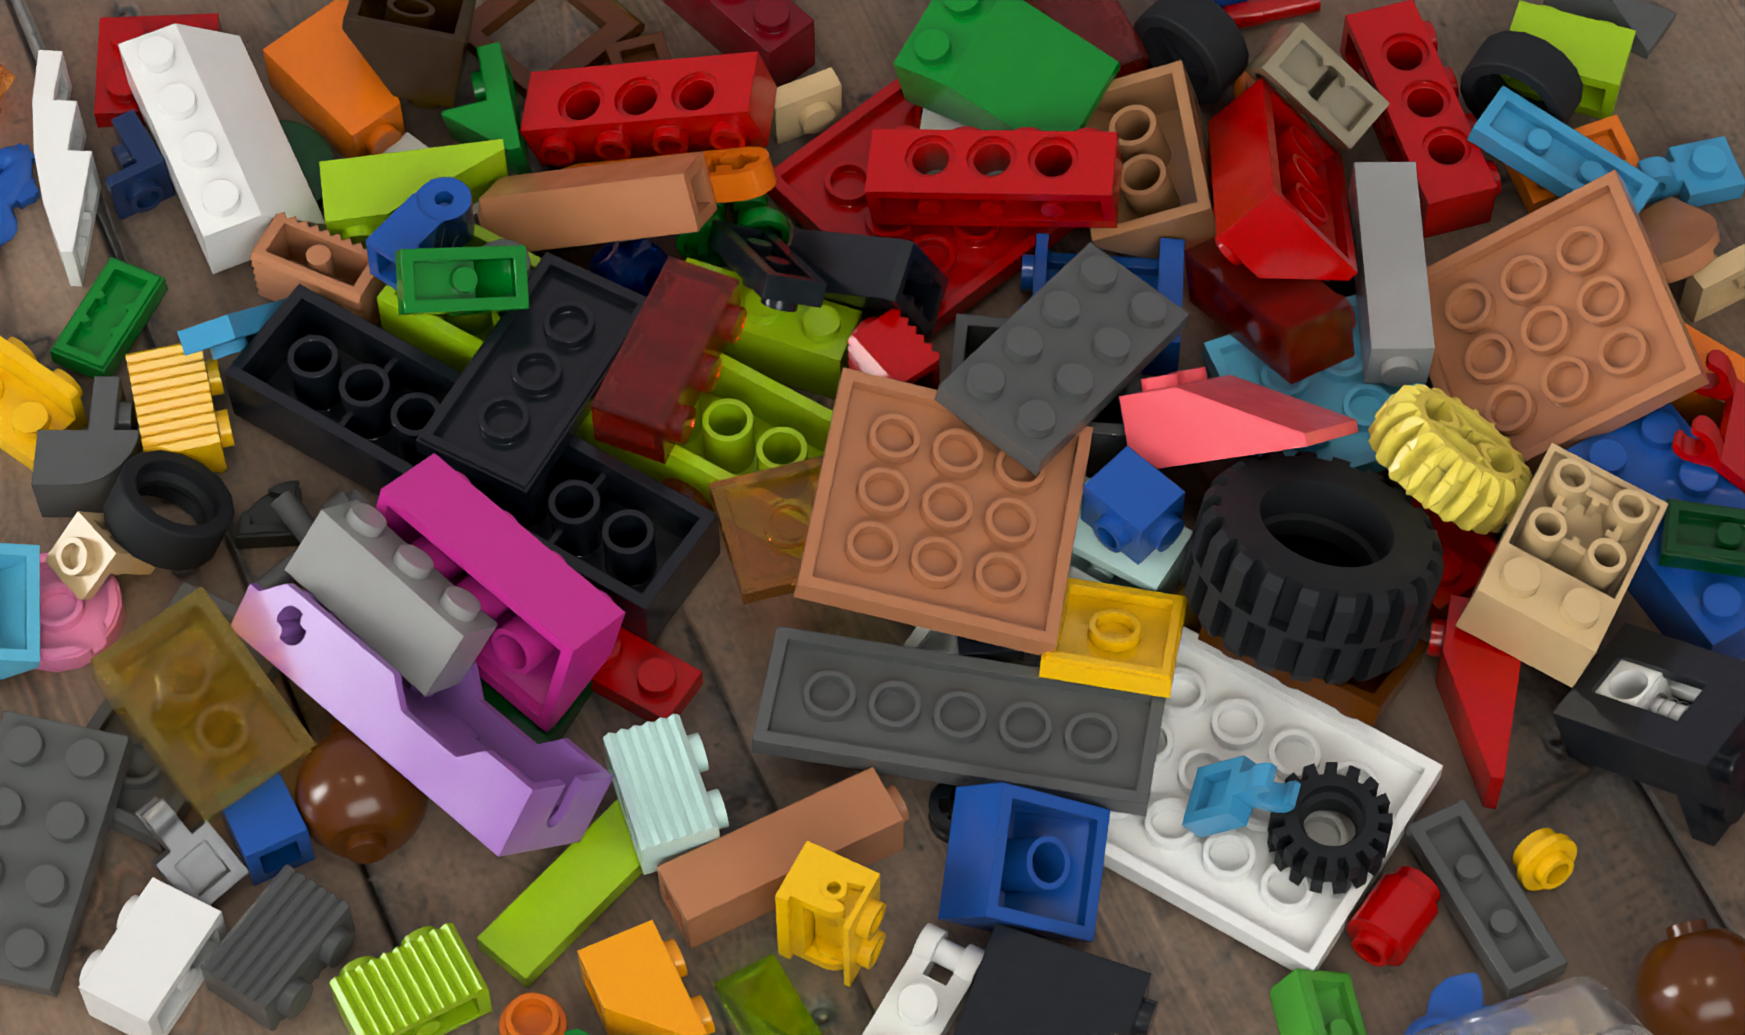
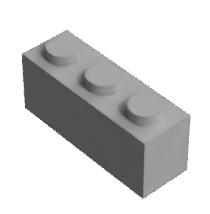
(391, 596)

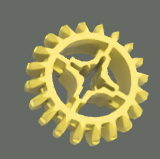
(1449, 458)

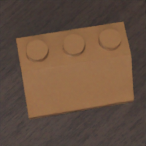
(1163, 160)

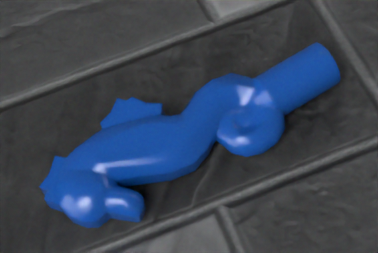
(16, 187)

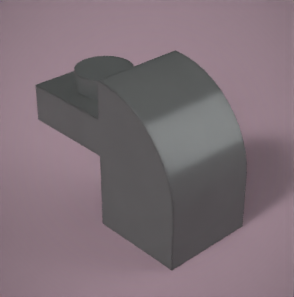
(81, 466)

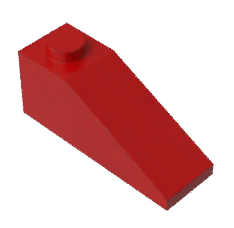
(1479, 698)

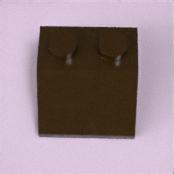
(413, 45)

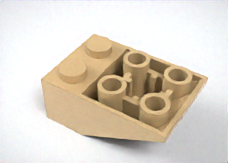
(1562, 565)

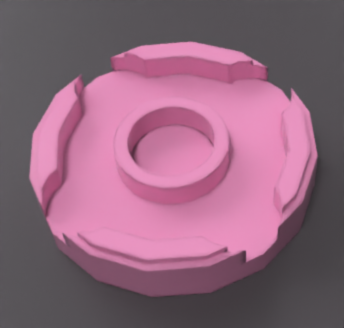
(76, 628)

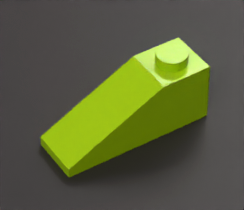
(370, 188)

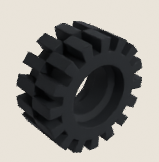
(1326, 862)

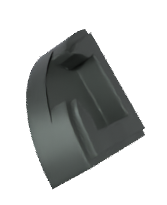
(262, 526)

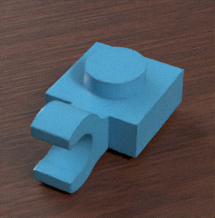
(1697, 172)
(1229, 792)

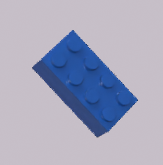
(1680, 602)

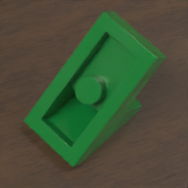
(496, 111)
(462, 280)

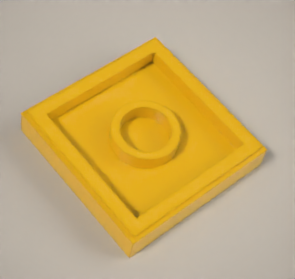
(1117, 638)

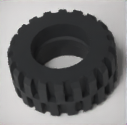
(1312, 567)

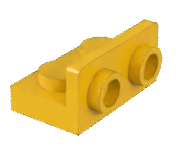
(34, 401)

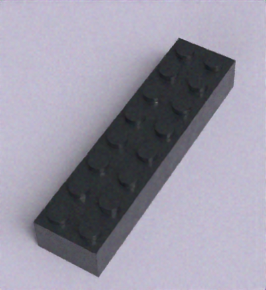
(365, 397)

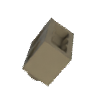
(1318, 85)

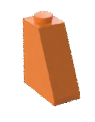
(334, 85)

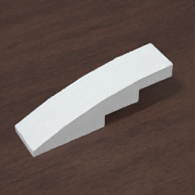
(64, 169)

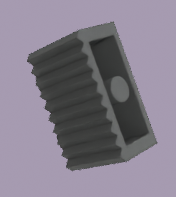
(280, 949)

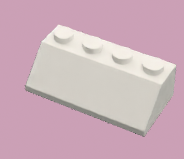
(217, 138)

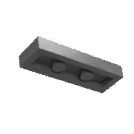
(1485, 900)

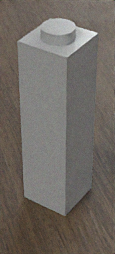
(1391, 273)

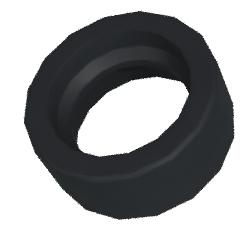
(1200, 37)
(1529, 61)
(155, 537)

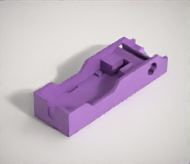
(445, 743)

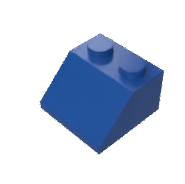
(1024, 862)

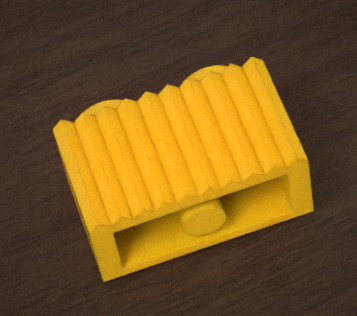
(178, 405)

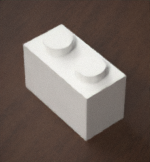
(151, 961)

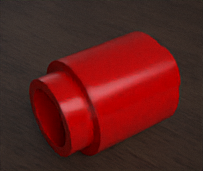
(1394, 917)

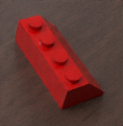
(1278, 191)

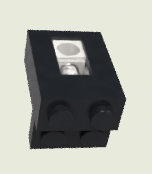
(1666, 720)

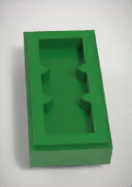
(109, 319)

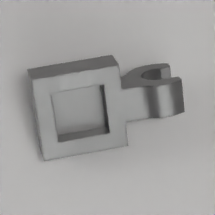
(194, 859)

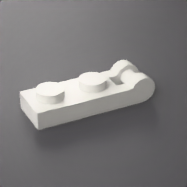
(920, 1003)

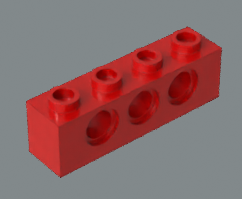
(648, 108)
(1424, 117)
(1018, 197)

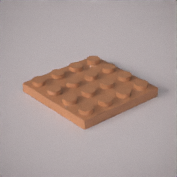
(1561, 323)
(938, 521)

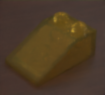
(200, 705)

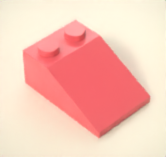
(1205, 419)

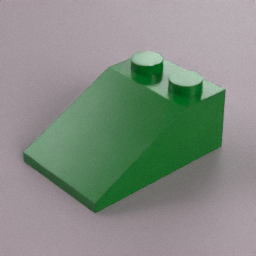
(1002, 67)

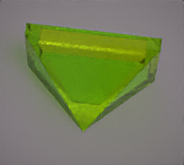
(764, 1001)

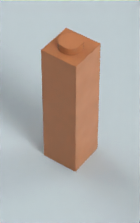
(601, 202)
(743, 870)

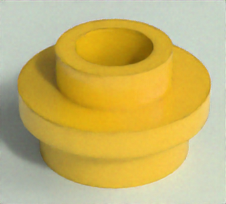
(1544, 859)

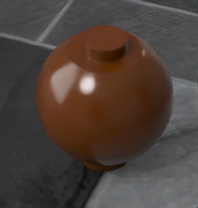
(356, 799)
(1693, 982)

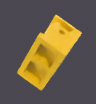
(830, 912)

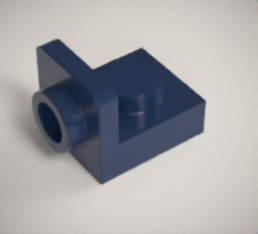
(143, 171)

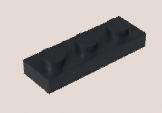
(767, 266)

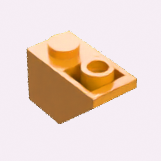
(640, 987)

